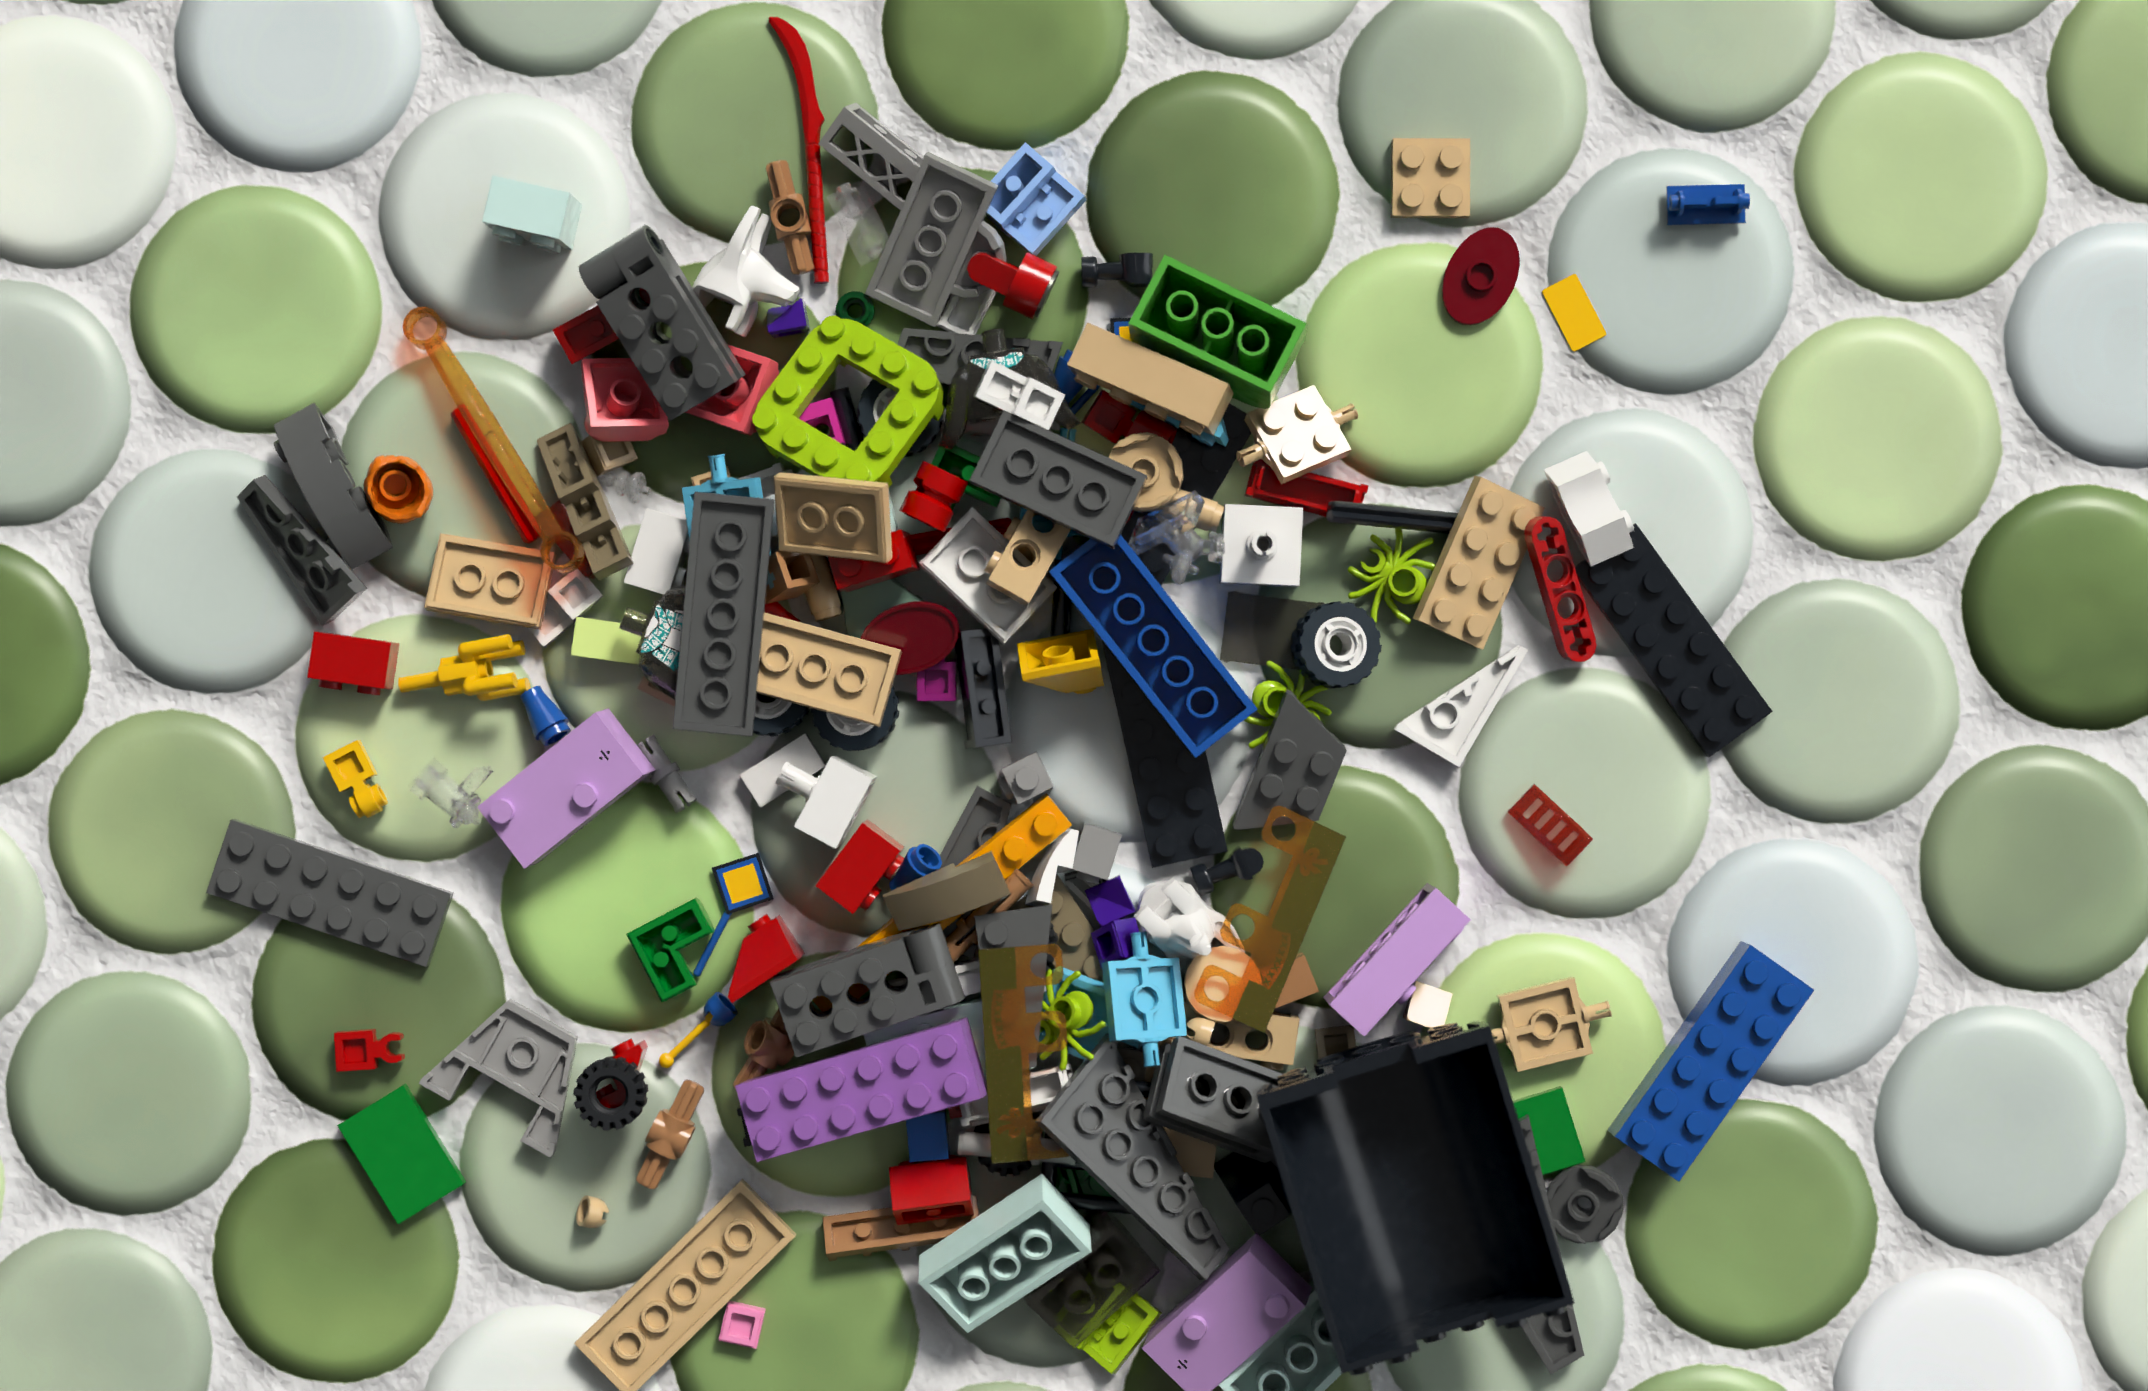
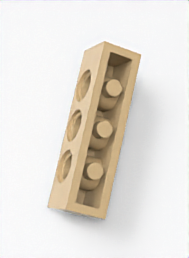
(1018, 581)
(1276, 1051)

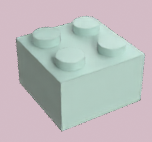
(531, 213)

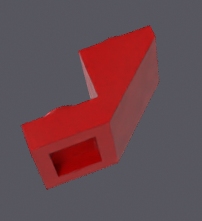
(633, 1053)

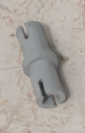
(667, 775)

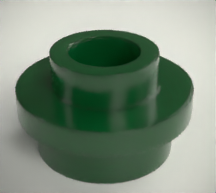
(856, 298)

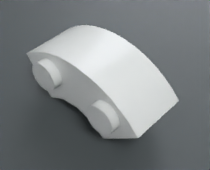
(1589, 508)

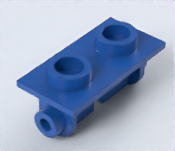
(1707, 204)

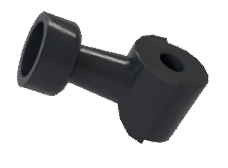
(1131, 268)
(1241, 864)

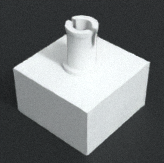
(1261, 545)
(830, 798)

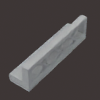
(882, 141)

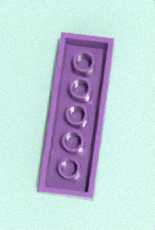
(862, 1089)

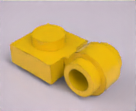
(350, 769)

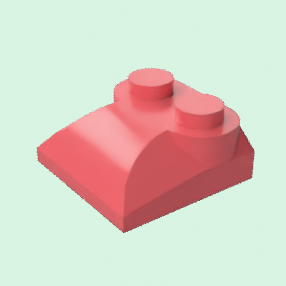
(619, 402)
(737, 403)

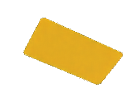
(1574, 312)

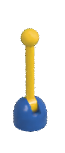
(717, 1012)

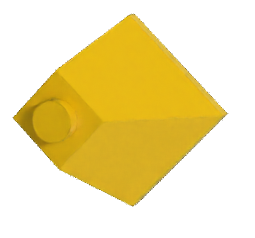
(1062, 662)

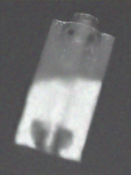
(859, 221)

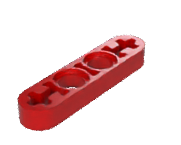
(1566, 586)

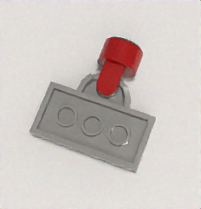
(948, 249)

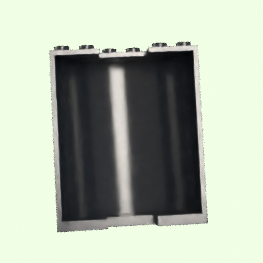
(1413, 1193)

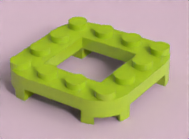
(891, 437)

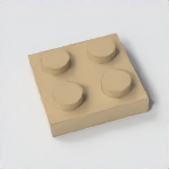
(1430, 178)

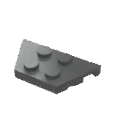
(1292, 768)

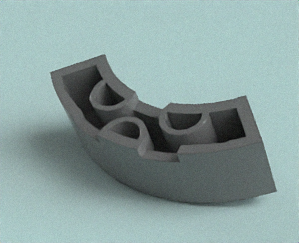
(320, 469)

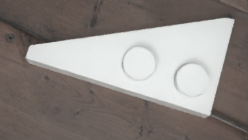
(1456, 717)

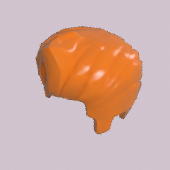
(398, 488)

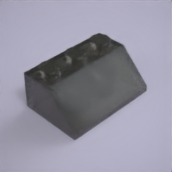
(1097, 1284)

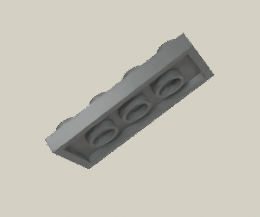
(1058, 479)

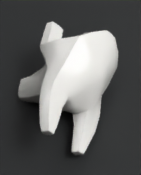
(743, 275)
(1179, 921)

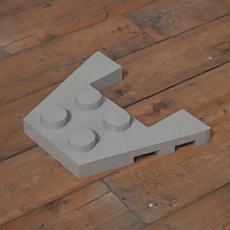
(521, 1054)

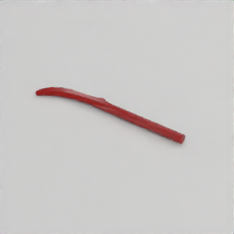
(812, 123)

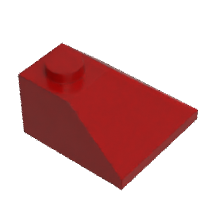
(763, 955)

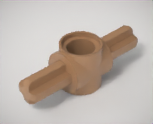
(784, 198)
(766, 1046)
(670, 1134)

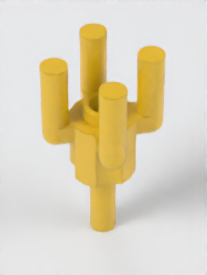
(473, 671)

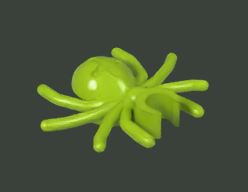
(1394, 576)
(1268, 697)
(1078, 1012)

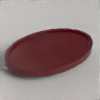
(1480, 276)
(919, 629)

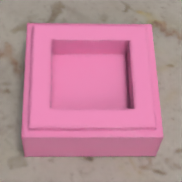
(742, 1324)

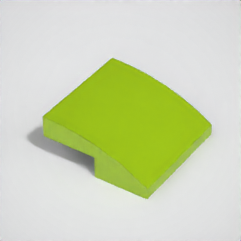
(1120, 1333)

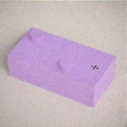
(566, 788)
(1396, 959)
(1227, 1317)

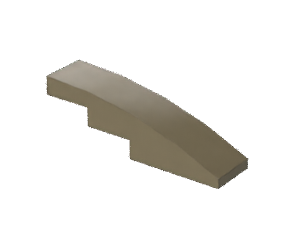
(585, 501)

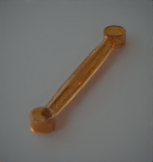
(492, 439)

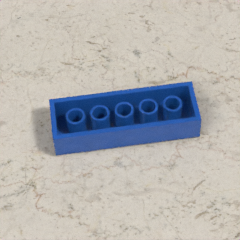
(1154, 642)
(1710, 1060)

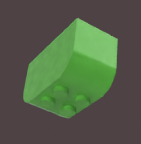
(1217, 331)

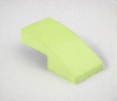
(604, 641)

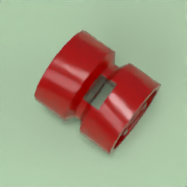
(933, 496)

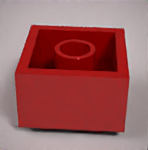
(860, 866)

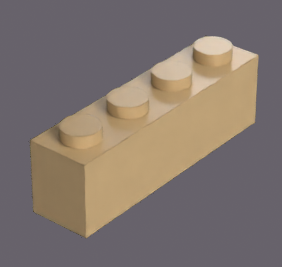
(1149, 379)

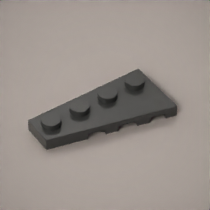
(951, 350)
(308, 560)
(978, 823)
(1016, 929)

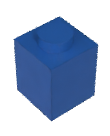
(928, 1137)

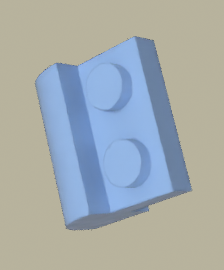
(1032, 200)

